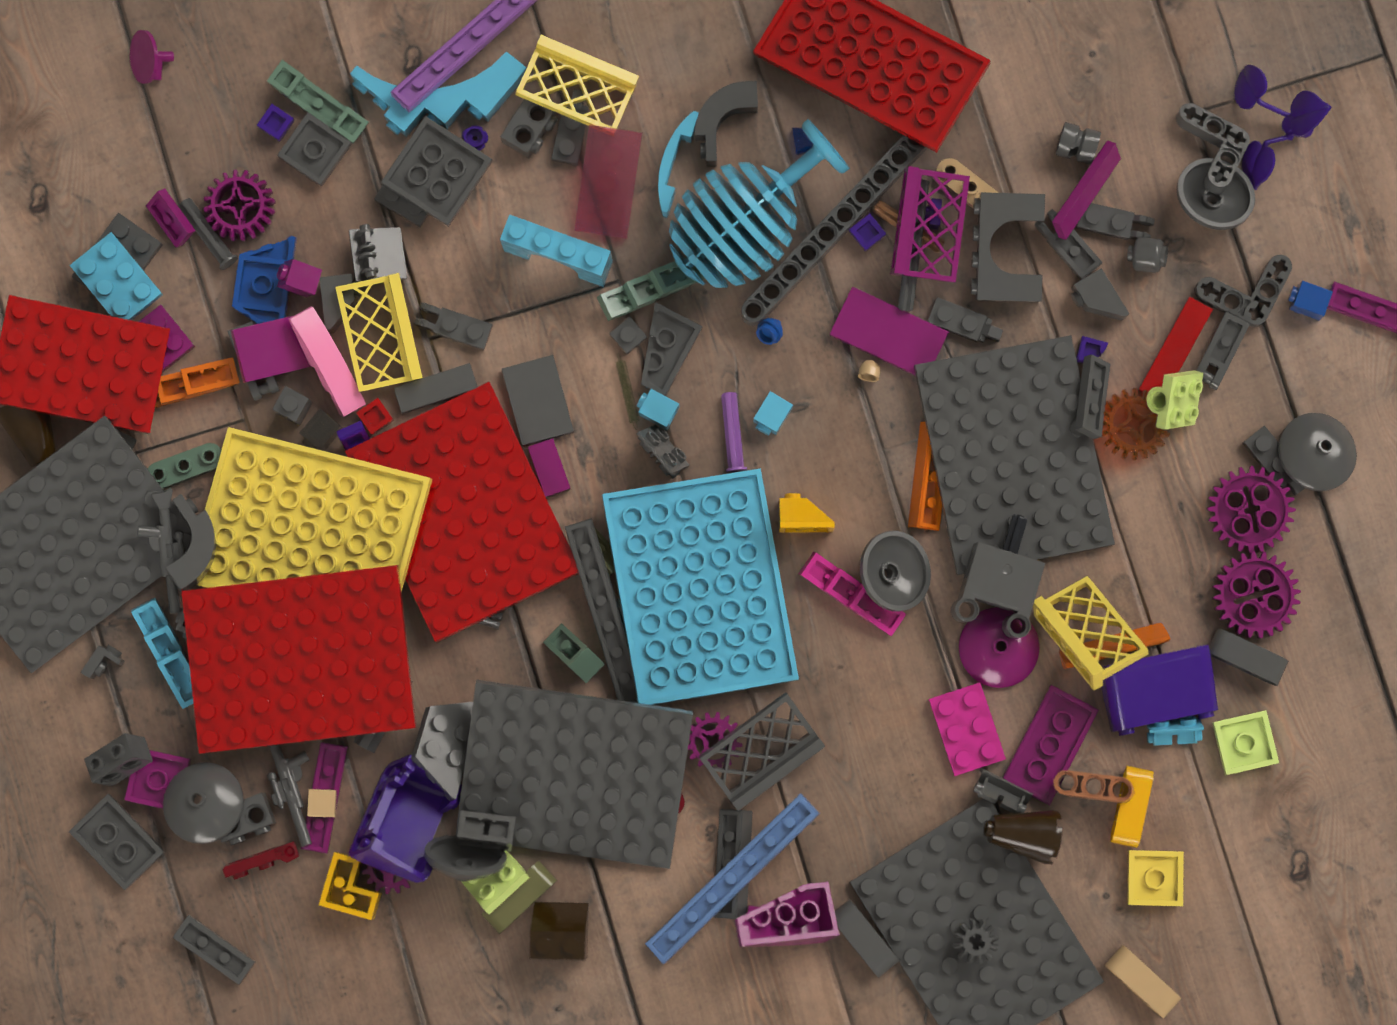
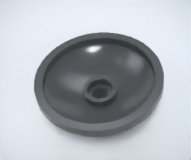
(1228, 208)
(1306, 459)
(905, 567)
(217, 811)
(463, 862)

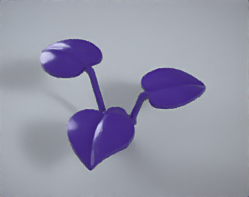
(1305, 115)

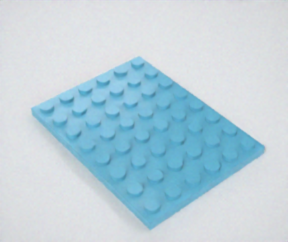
(699, 587)

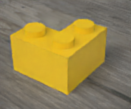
(341, 889)

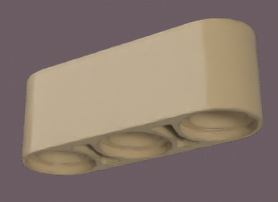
(1142, 981)

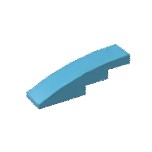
(166, 649)

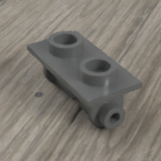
(996, 788)

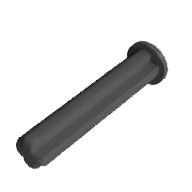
(207, 234)

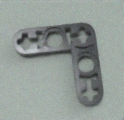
(1226, 145)
(1247, 302)

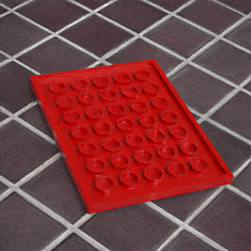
(485, 520)
(298, 659)

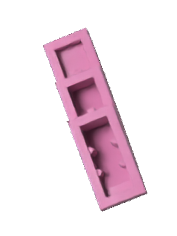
(327, 361)

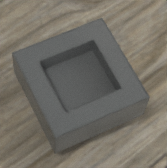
(628, 335)

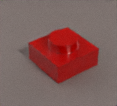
(375, 416)

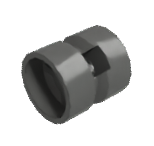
(1078, 143)

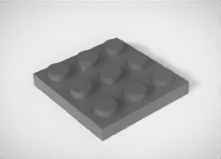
(437, 171)

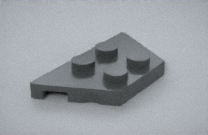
(443, 745)

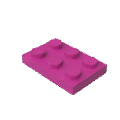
(967, 729)

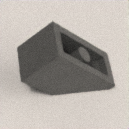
(1098, 296)
(330, 302)

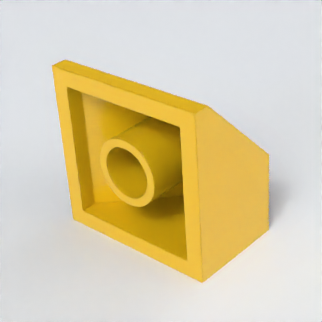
(802, 516)

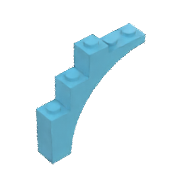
(481, 93)

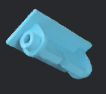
(1186, 728)

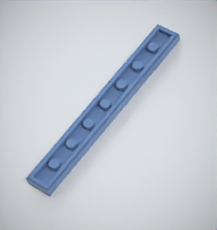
(732, 878)

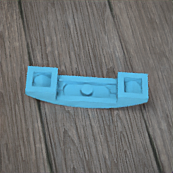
(684, 132)

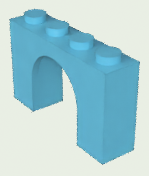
(528, 238)

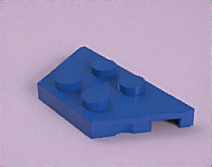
(257, 282)

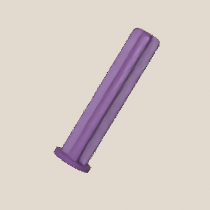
(732, 433)

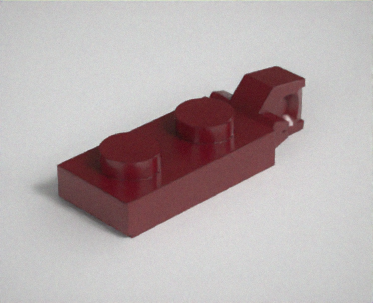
(262, 860)

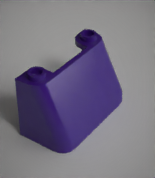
(1161, 689)
(401, 821)

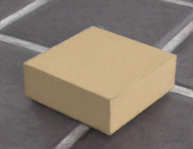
(321, 803)

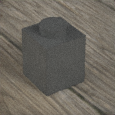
(292, 405)

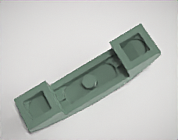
(317, 102)

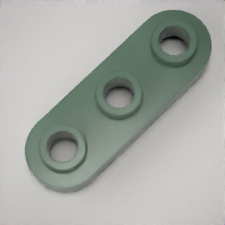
(197, 465)

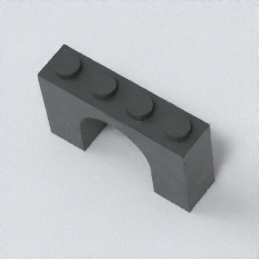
(992, 212)

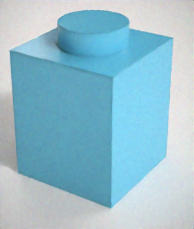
(657, 408)
(772, 414)

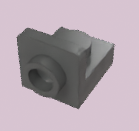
(97, 663)

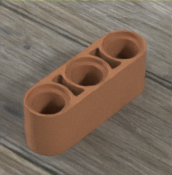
(1081, 781)

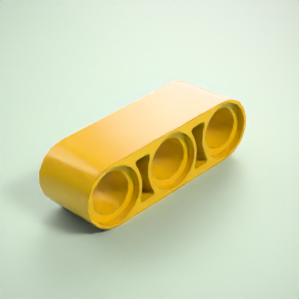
(1131, 815)

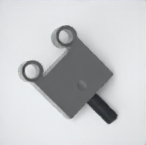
(1001, 580)

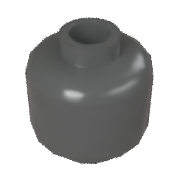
(1148, 255)

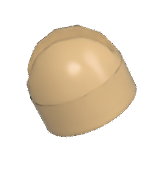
(869, 371)

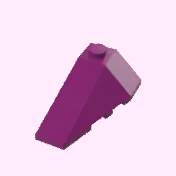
(792, 919)

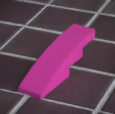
(849, 593)

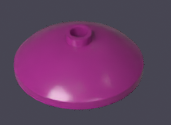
(988, 664)

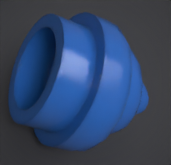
(769, 331)

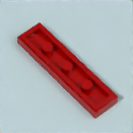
(1178, 343)

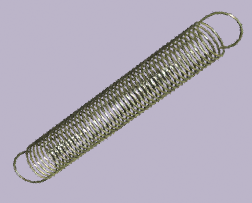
(631, 414)

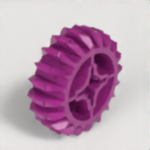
(227, 206)

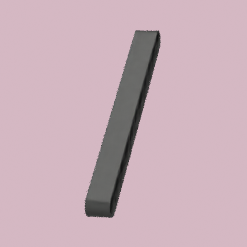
(833, 224)

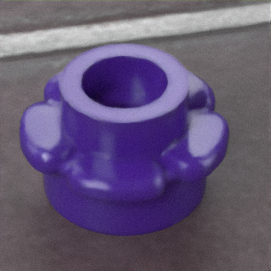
(477, 131)

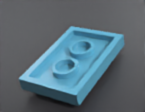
(116, 279)

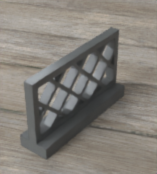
(777, 767)

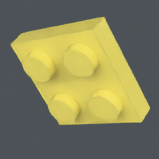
(1155, 878)

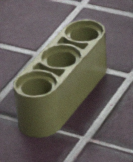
(522, 898)

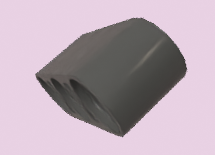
(1247, 657)
(864, 939)

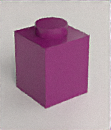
(298, 277)

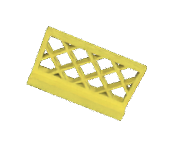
(579, 64)
(401, 325)
(1068, 639)

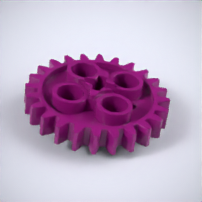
(1275, 502)
(1264, 617)

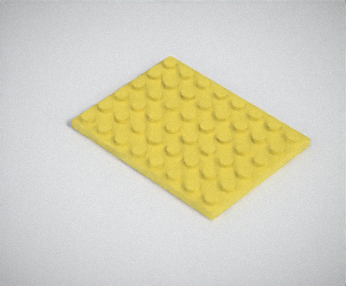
(307, 512)

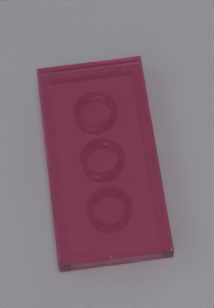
(608, 181)

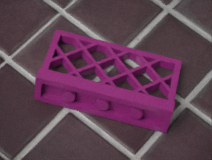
(907, 218)

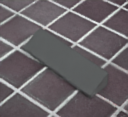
(733, 836)

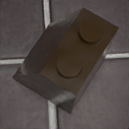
(559, 931)

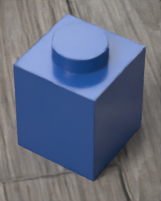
(1309, 300)

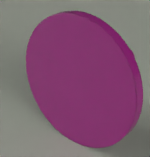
(146, 59)

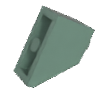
(573, 653)

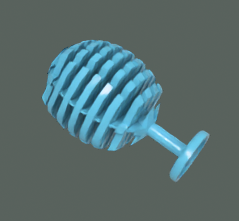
(740, 218)

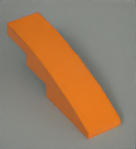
(196, 381)

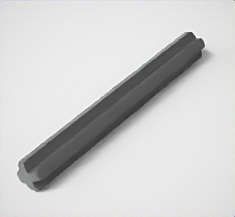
(908, 283)

